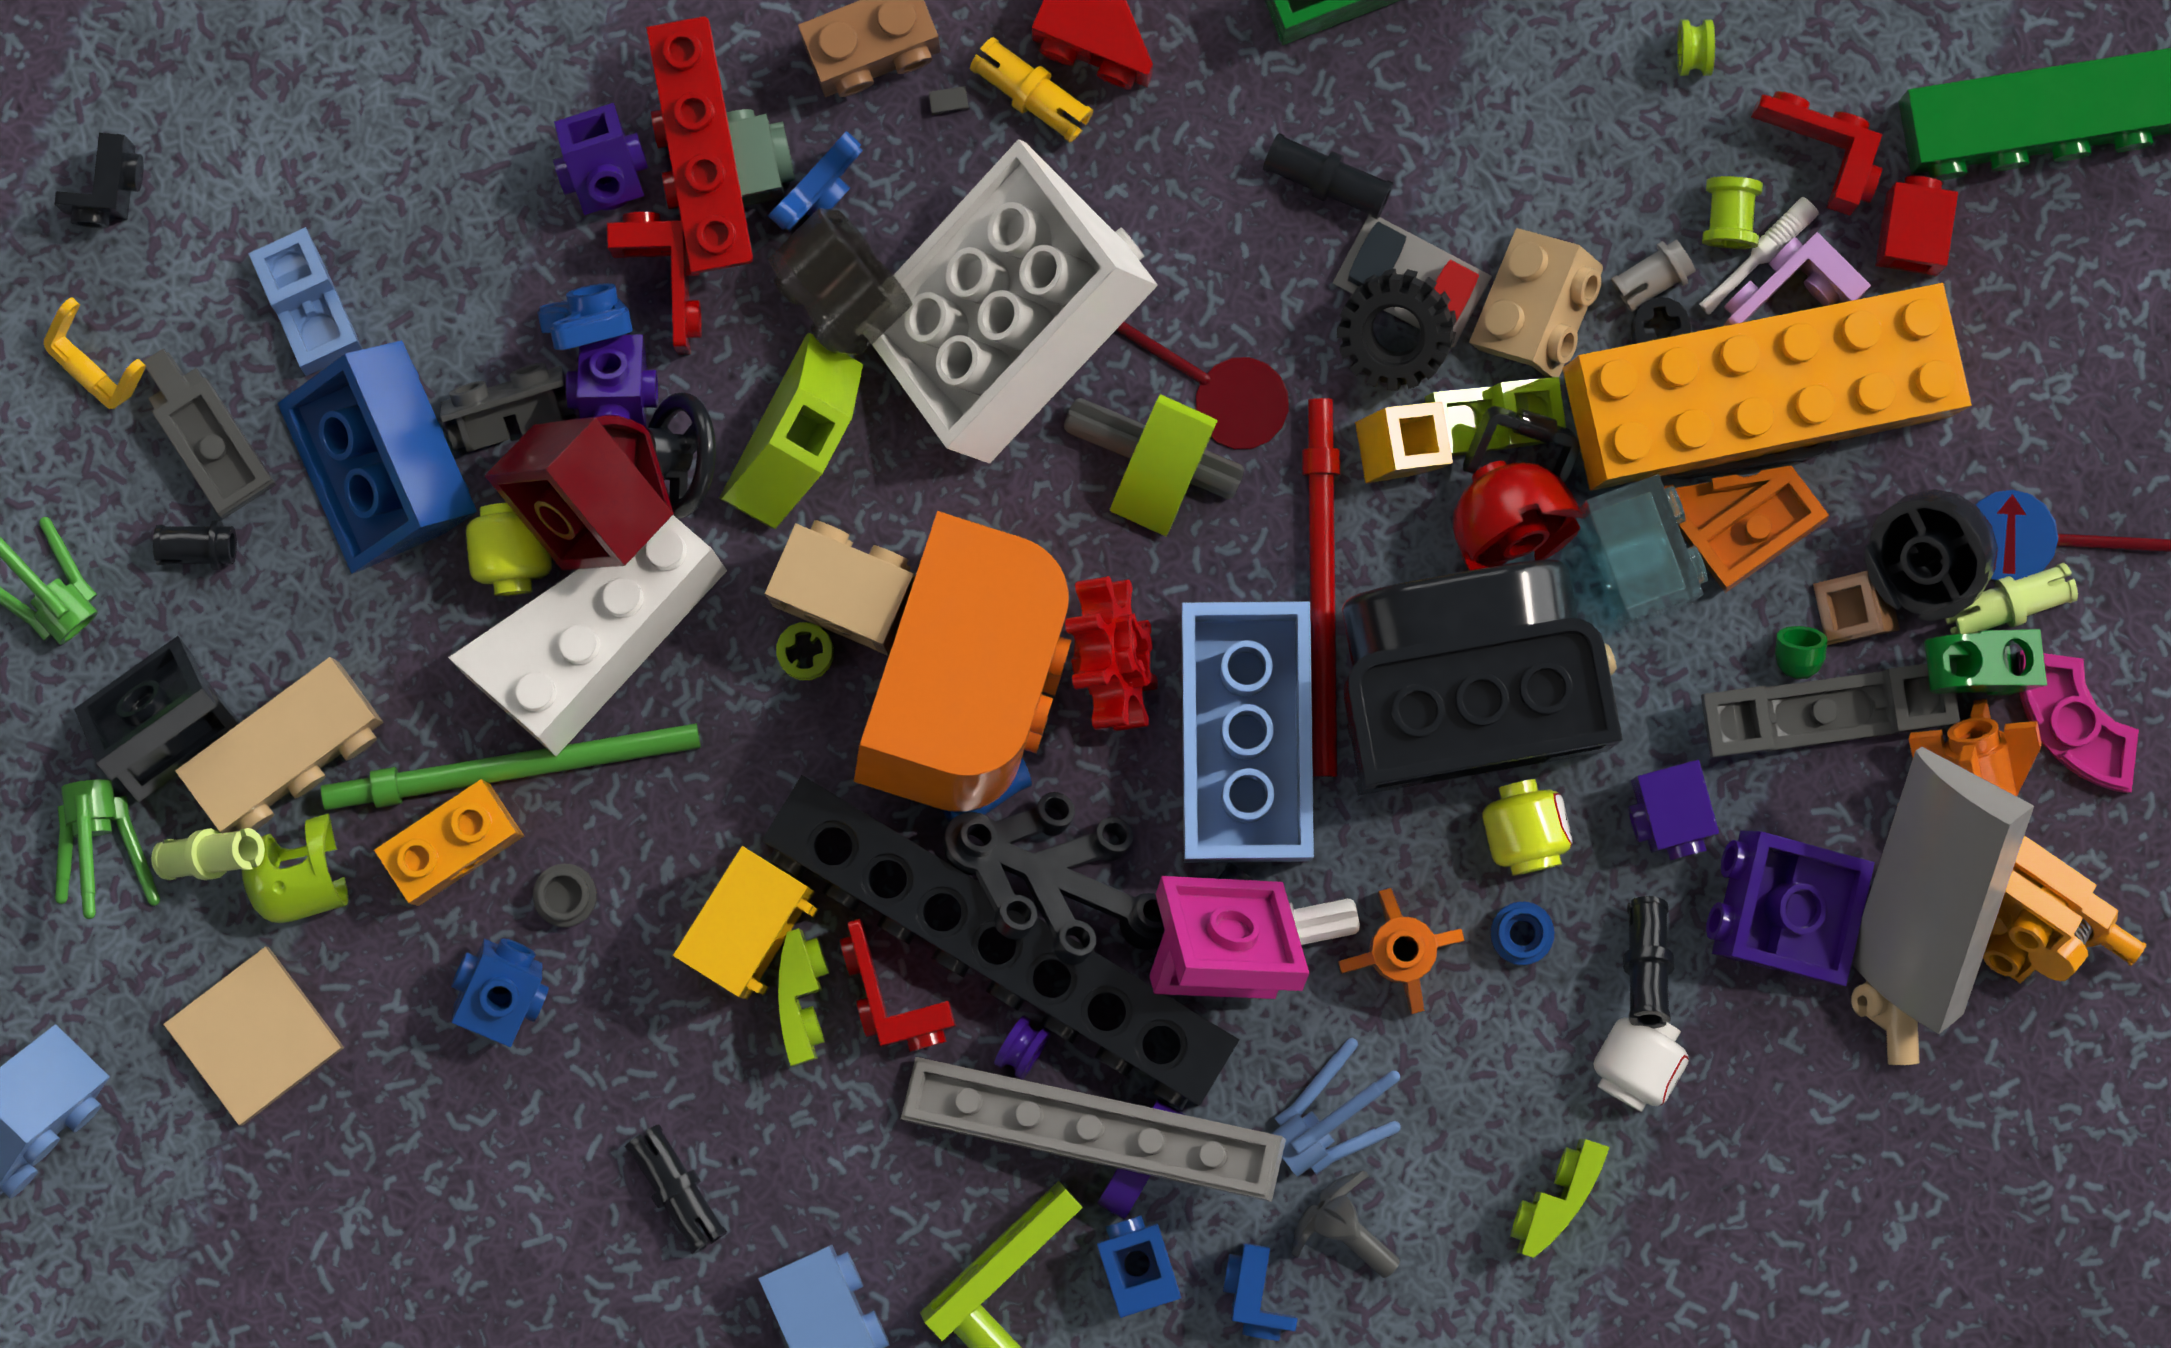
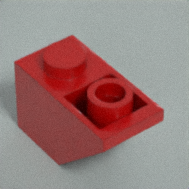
(1095, 33)

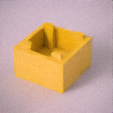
(744, 924)

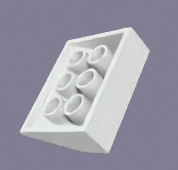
(1008, 304)

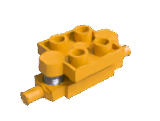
(2051, 920)

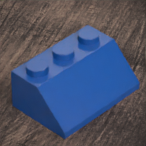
(376, 455)

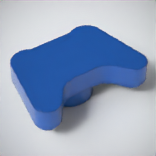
(821, 185)
(586, 317)

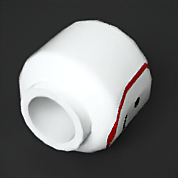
(1640, 1063)

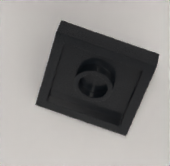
(154, 719)

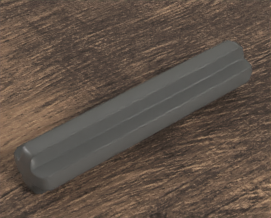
(1122, 436)

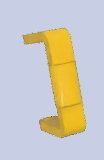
(82, 367)

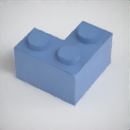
(41, 1094)

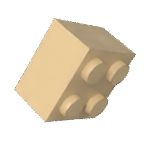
(841, 586)

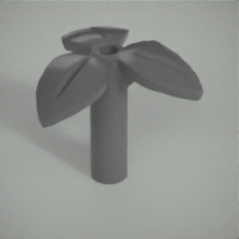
(1338, 1220)

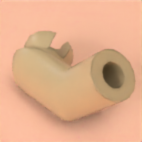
(1900, 1027)

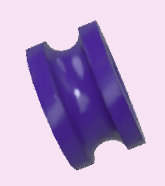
(1022, 1047)

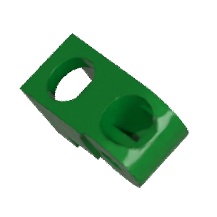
(1984, 662)

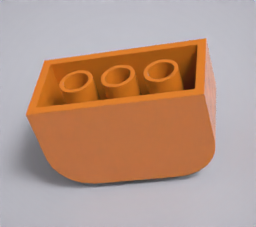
(967, 669)

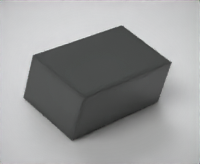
(948, 100)

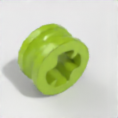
(1695, 47)
(788, 641)

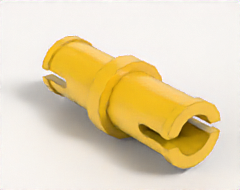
(1031, 89)

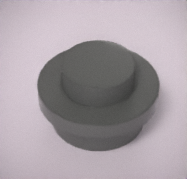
(564, 895)

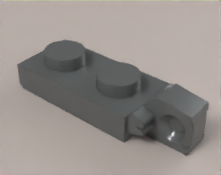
(206, 436)

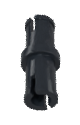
(1328, 176)
(1648, 962)
(675, 1189)

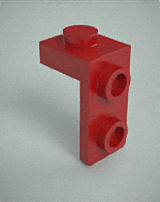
(1857, 174)
(646, 236)
(919, 1027)

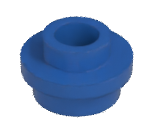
(1536, 918)

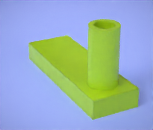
(959, 1304)

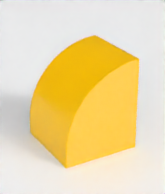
(1403, 441)

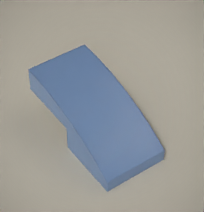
(305, 301)

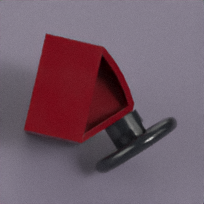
(598, 483)

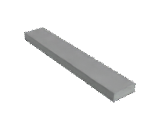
(1094, 1129)

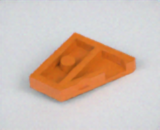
(1747, 520)

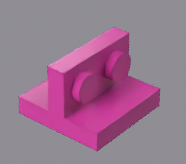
(1226, 939)

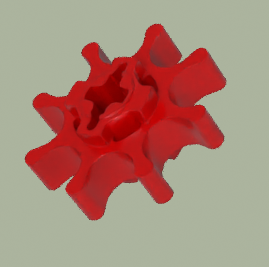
(1111, 654)

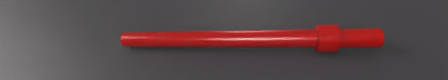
(1321, 464)

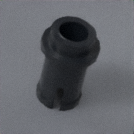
(195, 545)

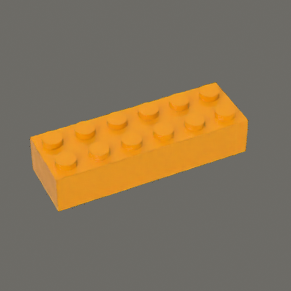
(1766, 386)

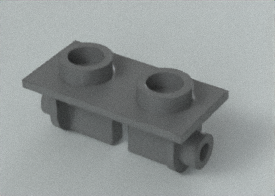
(482, 409)

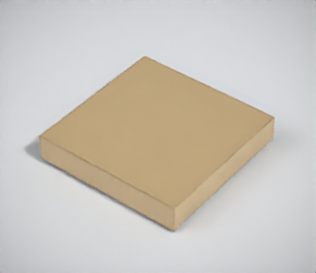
(253, 1036)

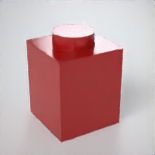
(1917, 226)

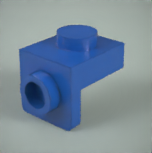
(1246, 1280)

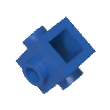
(492, 1010)

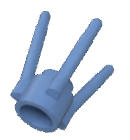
(1310, 1137)

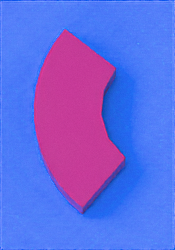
(2076, 728)

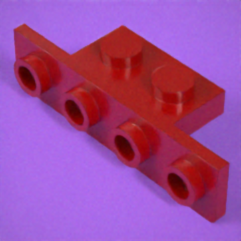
(699, 145)

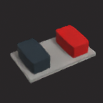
(1387, 247)

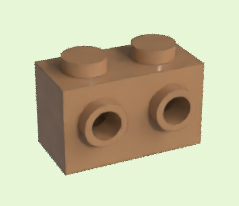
(868, 41)

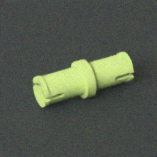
(2015, 600)
(208, 854)

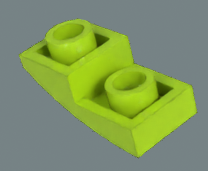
(1163, 465)
(798, 977)
(1547, 1216)

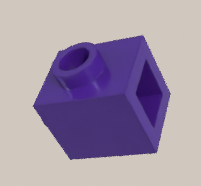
(1673, 810)

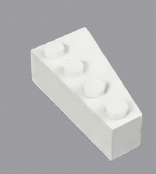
(589, 634)

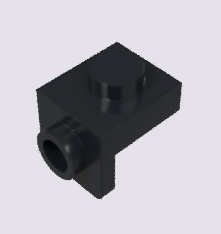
(115, 176)

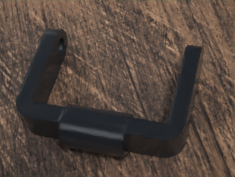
(1526, 424)

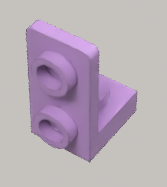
(1829, 278)

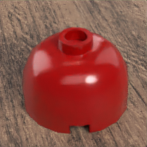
(1513, 513)

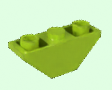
(795, 434)

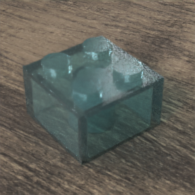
(1641, 552)

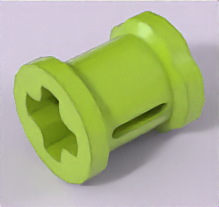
(1732, 212)

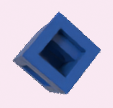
(1144, 1291)

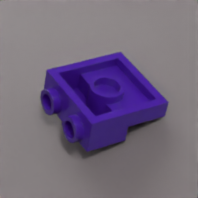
(1790, 906)

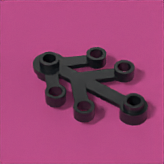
(1050, 875)

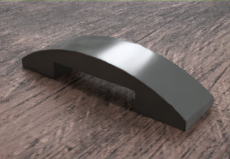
(1824, 711)

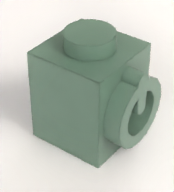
(760, 156)

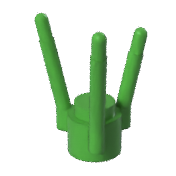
(60, 608)
(88, 813)

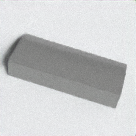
(1939, 889)

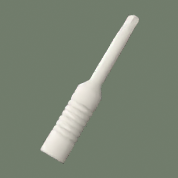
(1769, 245)

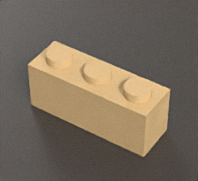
(281, 748)

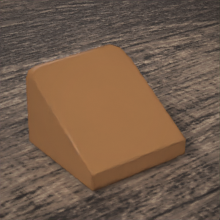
(1853, 609)

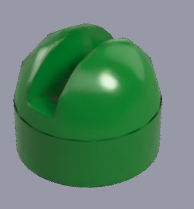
(1800, 651)

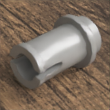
(1654, 275)

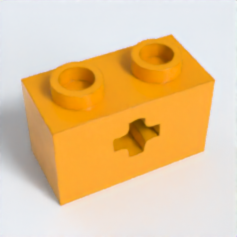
(449, 843)

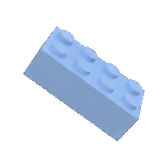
(1247, 732)

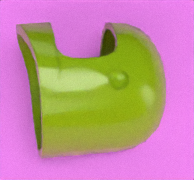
(301, 889)

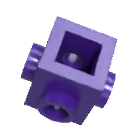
(599, 159)
(613, 380)

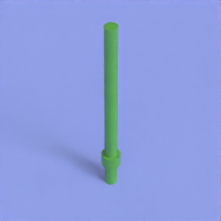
(388, 787)

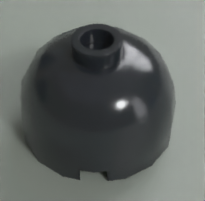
(1931, 554)

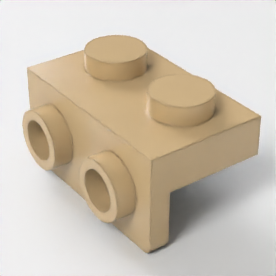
(1538, 302)

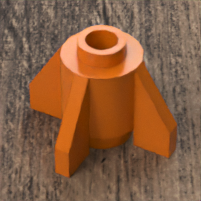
(1984, 749)
(1384, 960)

